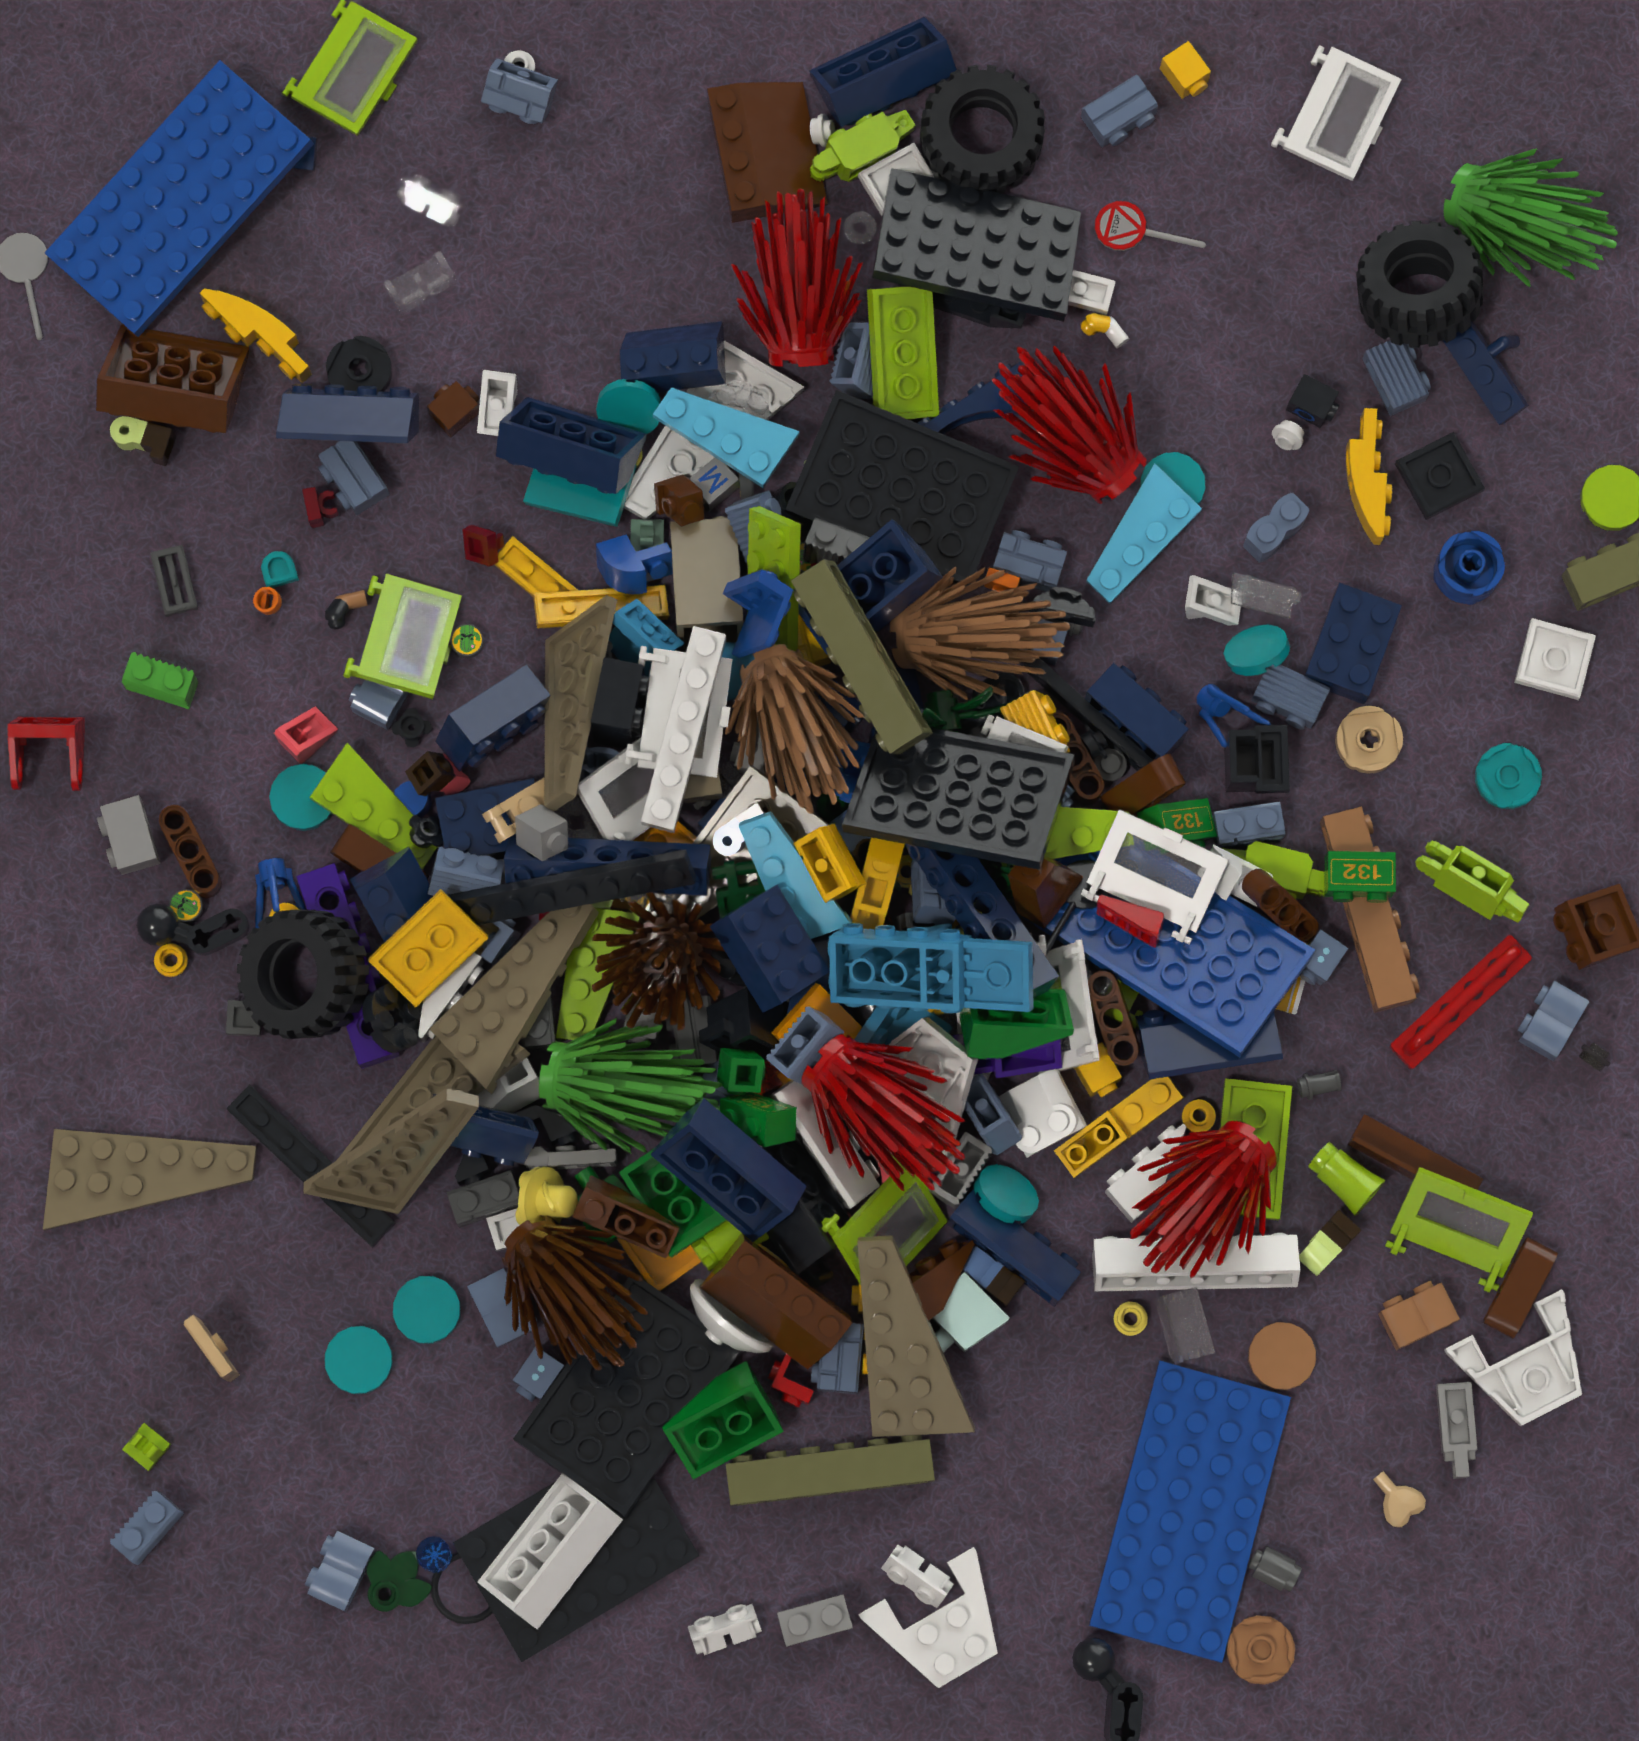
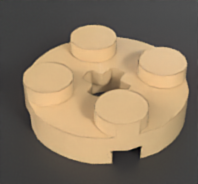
(1380, 725)

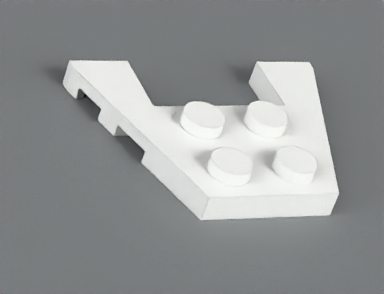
(948, 1058)
(1533, 1378)
(949, 1638)

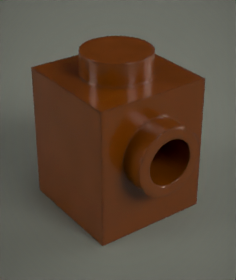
(453, 407)

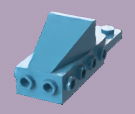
(928, 969)

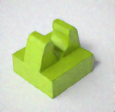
(146, 1447)

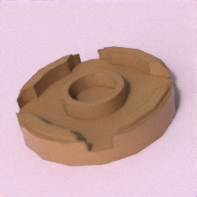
(1282, 1356)
(1252, 1656)

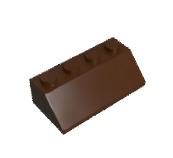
(776, 1302)

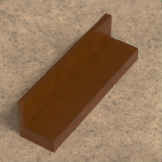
(1405, 1154)

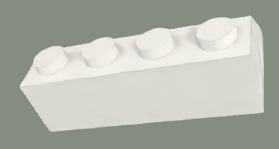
(846, 1183)
(550, 1551)

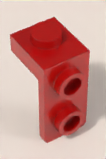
(792, 1392)

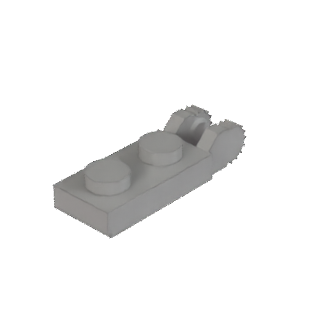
(568, 1158)

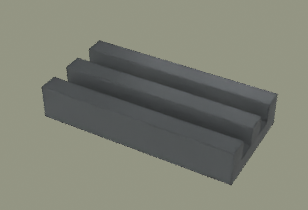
(180, 607)

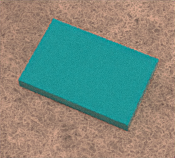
(575, 500)

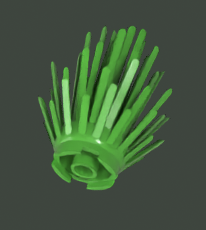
(1497, 207)
(605, 1077)

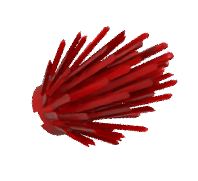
(799, 284)
(1096, 455)
(881, 1109)
(1207, 1195)

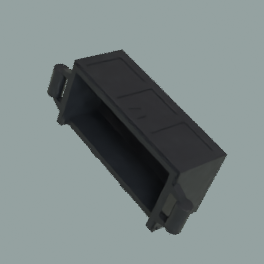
(800, 1234)

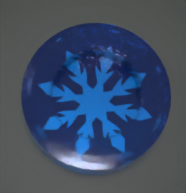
(433, 1554)

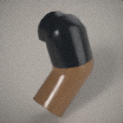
(341, 605)

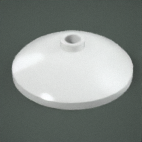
(724, 1325)

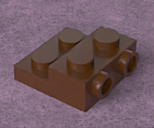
(1597, 926)

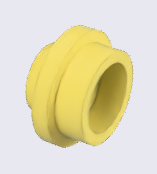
(1140, 1313)

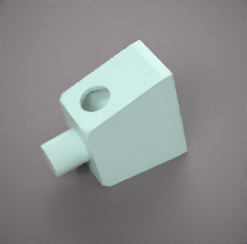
(967, 1316)

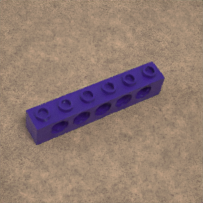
(314, 888)

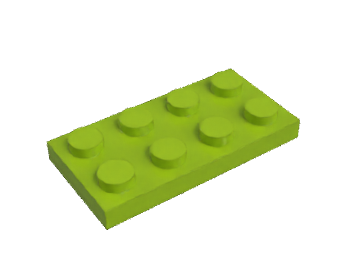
(903, 351)
(776, 548)
(1268, 1111)

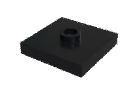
(1439, 475)

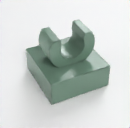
(646, 533)

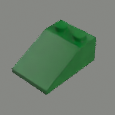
(1009, 1032)
(672, 1199)
(723, 1421)

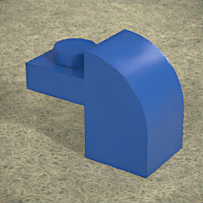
(630, 570)

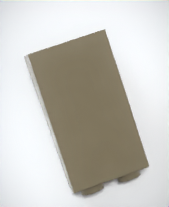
(702, 564)

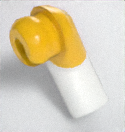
(1106, 324)

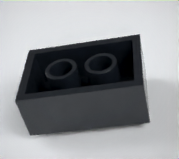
(619, 703)

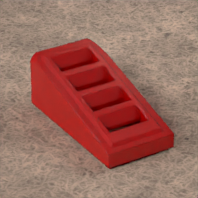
(1135, 919)

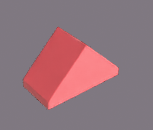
(305, 734)

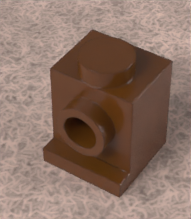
(679, 500)

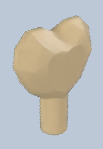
(1399, 1501)

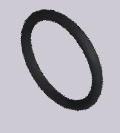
(458, 1619)

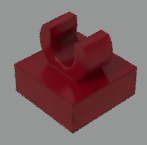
(315, 506)
(482, 545)

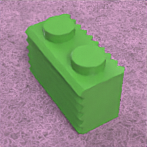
(160, 680)

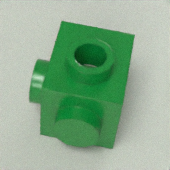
(740, 1071)

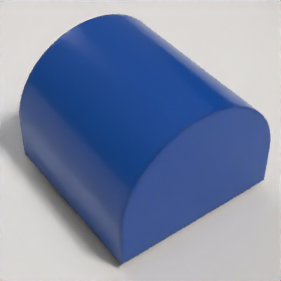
(415, 803)

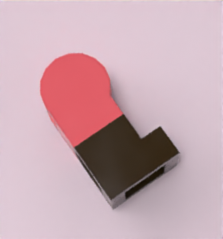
(436, 773)

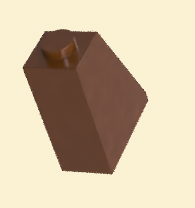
(1043, 891)

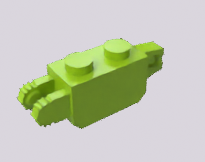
(861, 145)
(1289, 868)
(1472, 881)

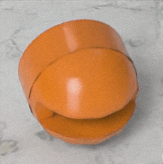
(262, 600)

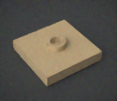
(212, 1347)

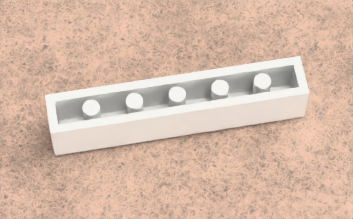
(683, 729)
(1270, 1264)

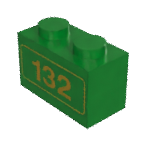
(1188, 818)
(1359, 875)
(761, 1118)

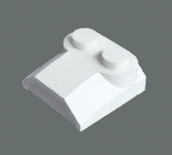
(1042, 1111)

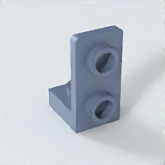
(500, 942)

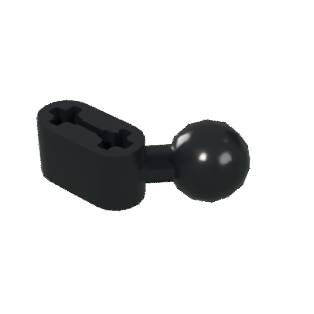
(160, 925)
(1094, 1662)

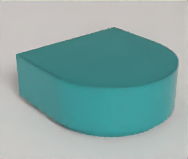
(278, 569)

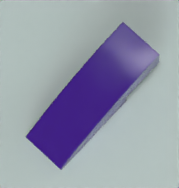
(1029, 1061)

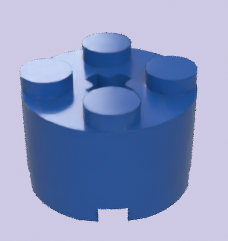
(1472, 585)

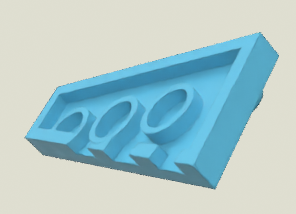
(732, 436)
(1144, 532)
(781, 865)

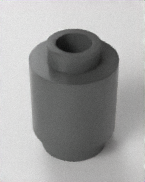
(1274, 1569)

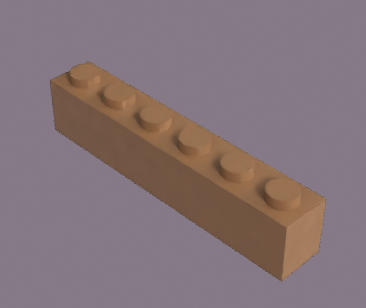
(1372, 924)

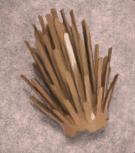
(980, 628)
(794, 724)

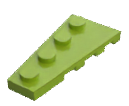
(364, 801)
(1078, 832)
(579, 1004)

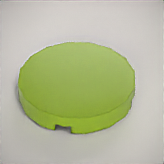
(1611, 497)

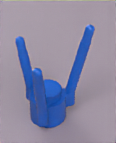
(1217, 703)
(273, 876)

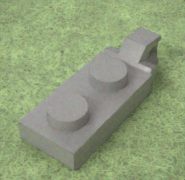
(1457, 1426)

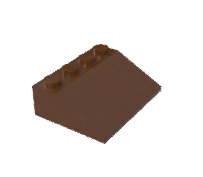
(763, 145)
(172, 379)

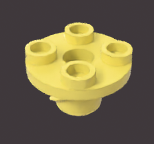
(544, 1195)

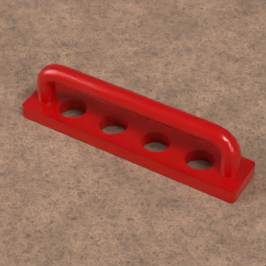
(1460, 1001)

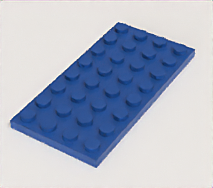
(179, 198)
(1217, 984)
(1190, 1511)

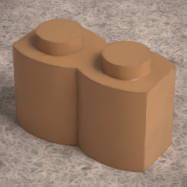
(1418, 1315)

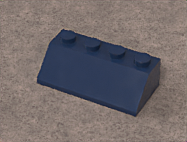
(884, 71)
(348, 414)
(569, 445)
(885, 576)
(1176, 1048)
(729, 1170)
(1016, 1249)

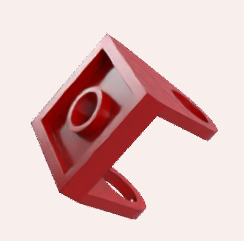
(46, 727)

